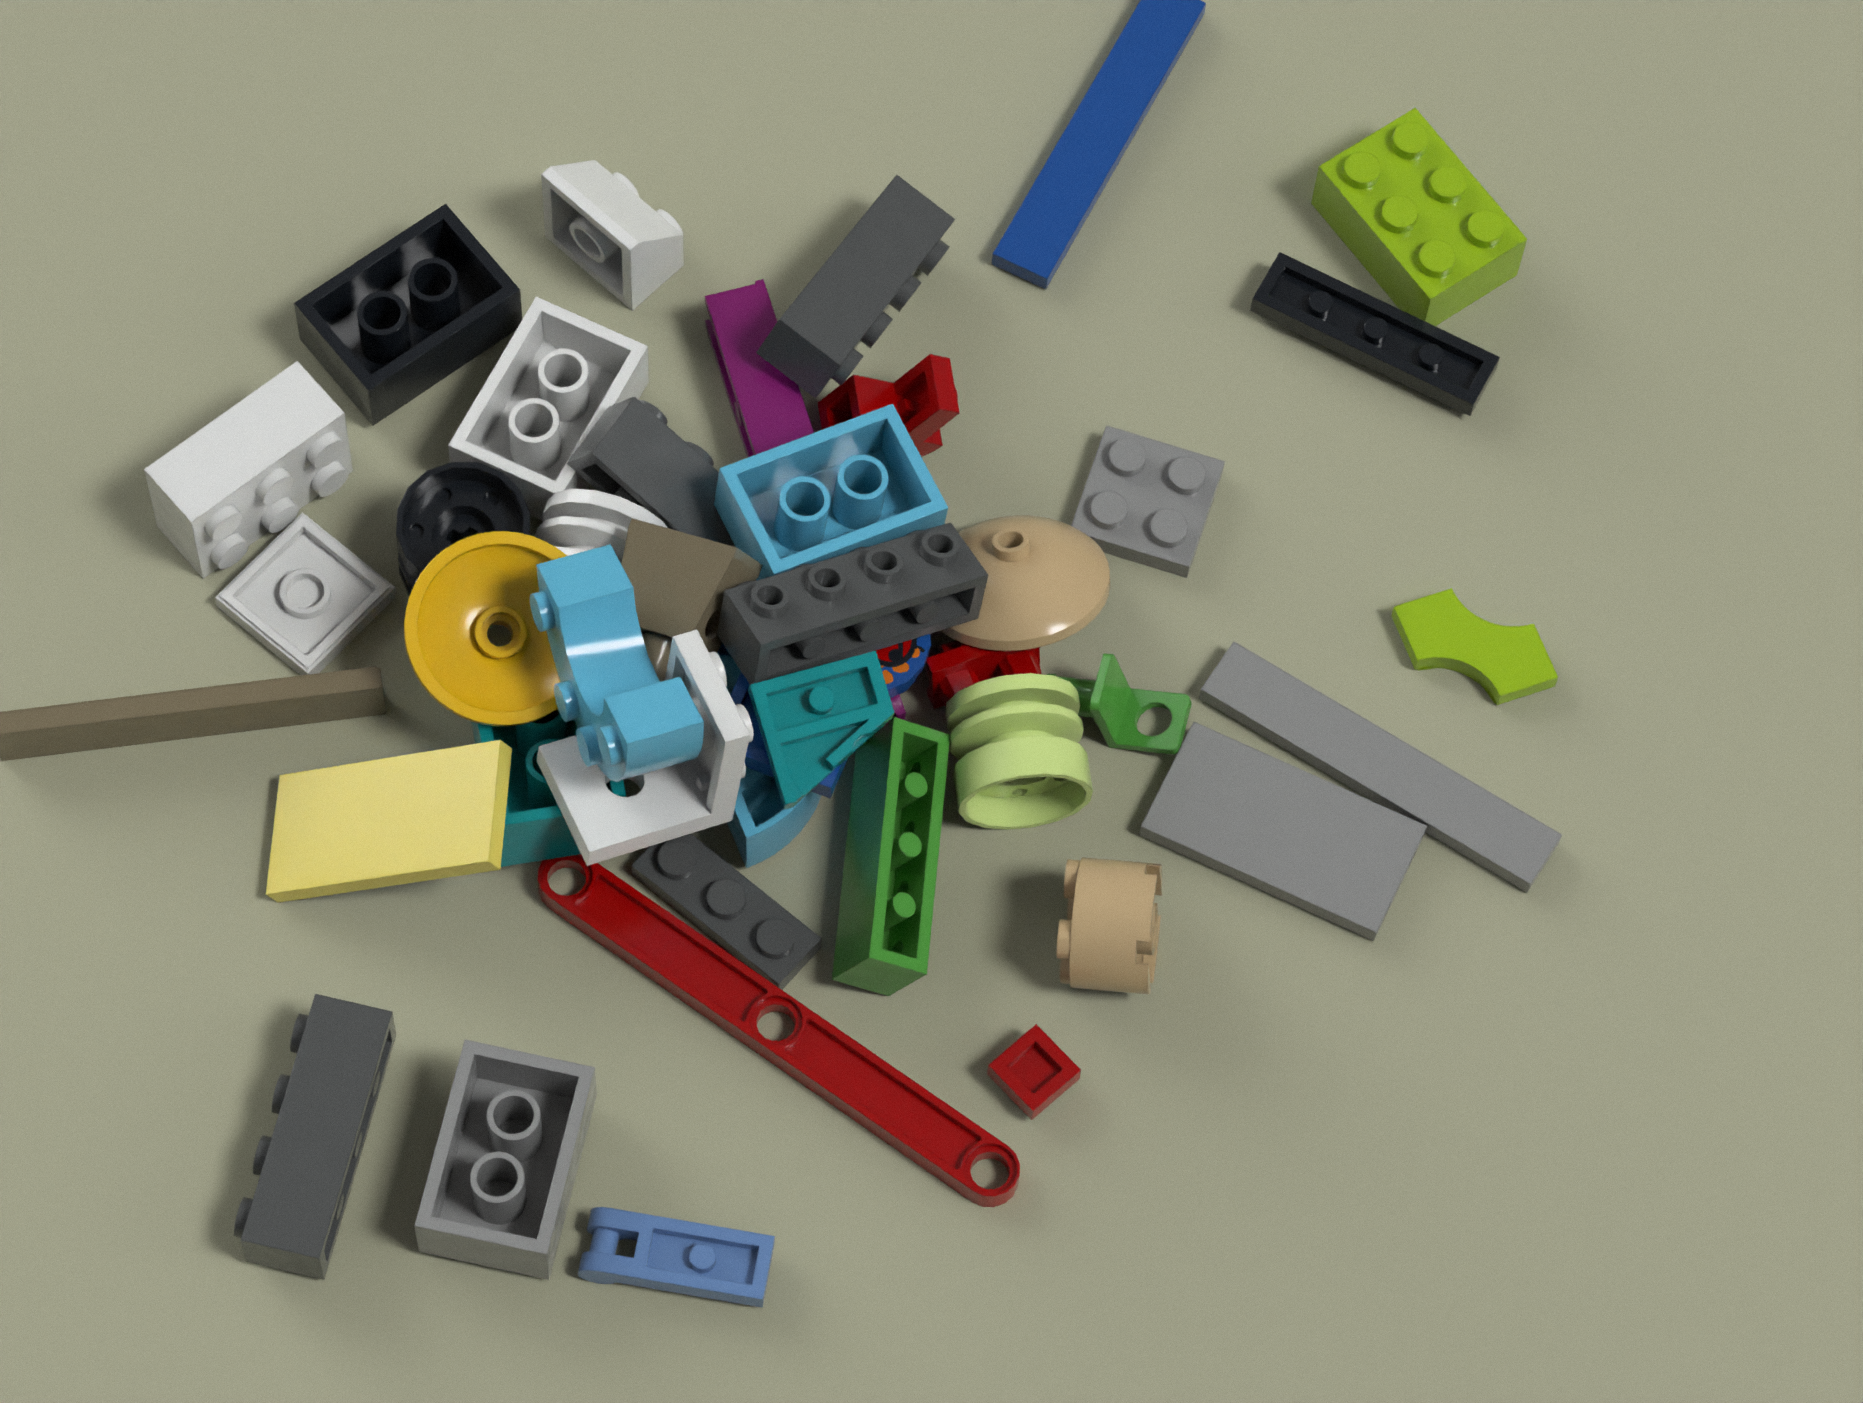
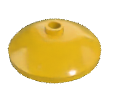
(446, 625)

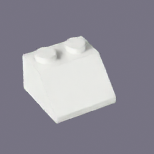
(610, 230)

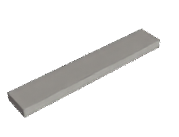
(1380, 766)

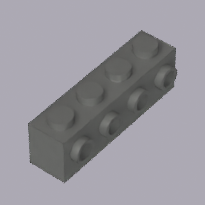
(856, 286)
(852, 603)
(317, 1136)

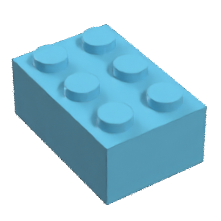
(829, 493)

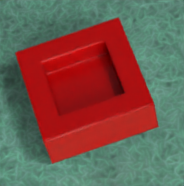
(1033, 1072)

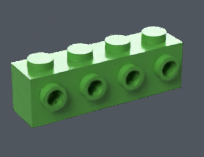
(891, 858)

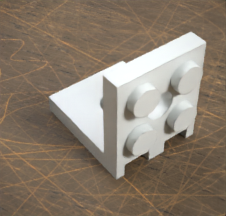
(672, 798)

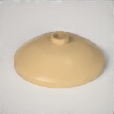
(1039, 585)

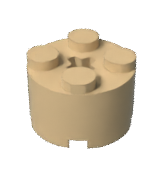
(1110, 925)

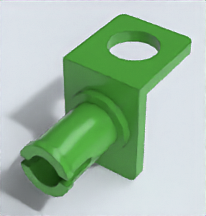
(1119, 707)

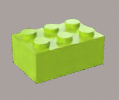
(1418, 219)

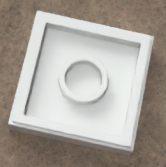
(305, 596)

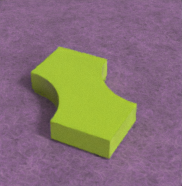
(1500, 658)

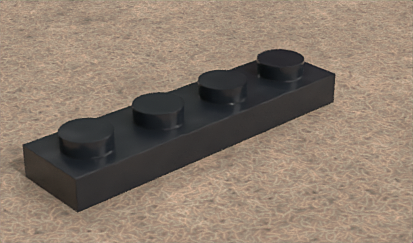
(1374, 333)

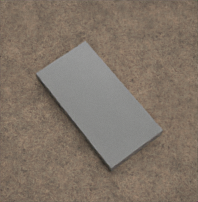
(1283, 830)

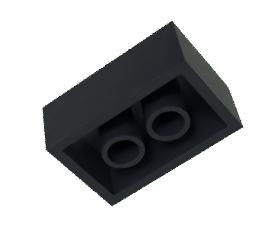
(409, 314)

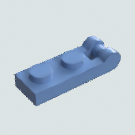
(678, 1256)

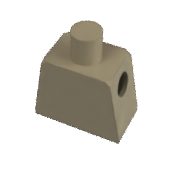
(680, 585)

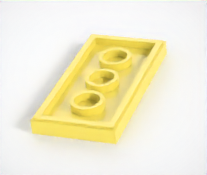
(389, 821)

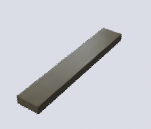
(191, 713)

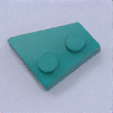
(819, 720)

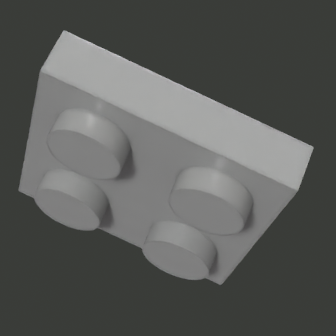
(1148, 500)

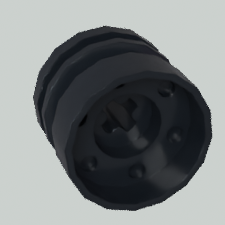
(451, 506)

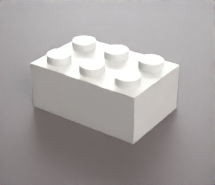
(547, 399)
(250, 470)

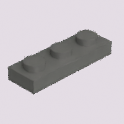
(727, 908)

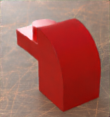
(922, 398)

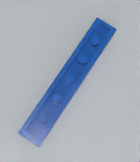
(1096, 138)

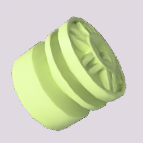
(1018, 751)

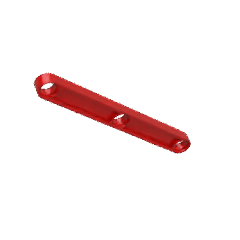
(813, 1054)

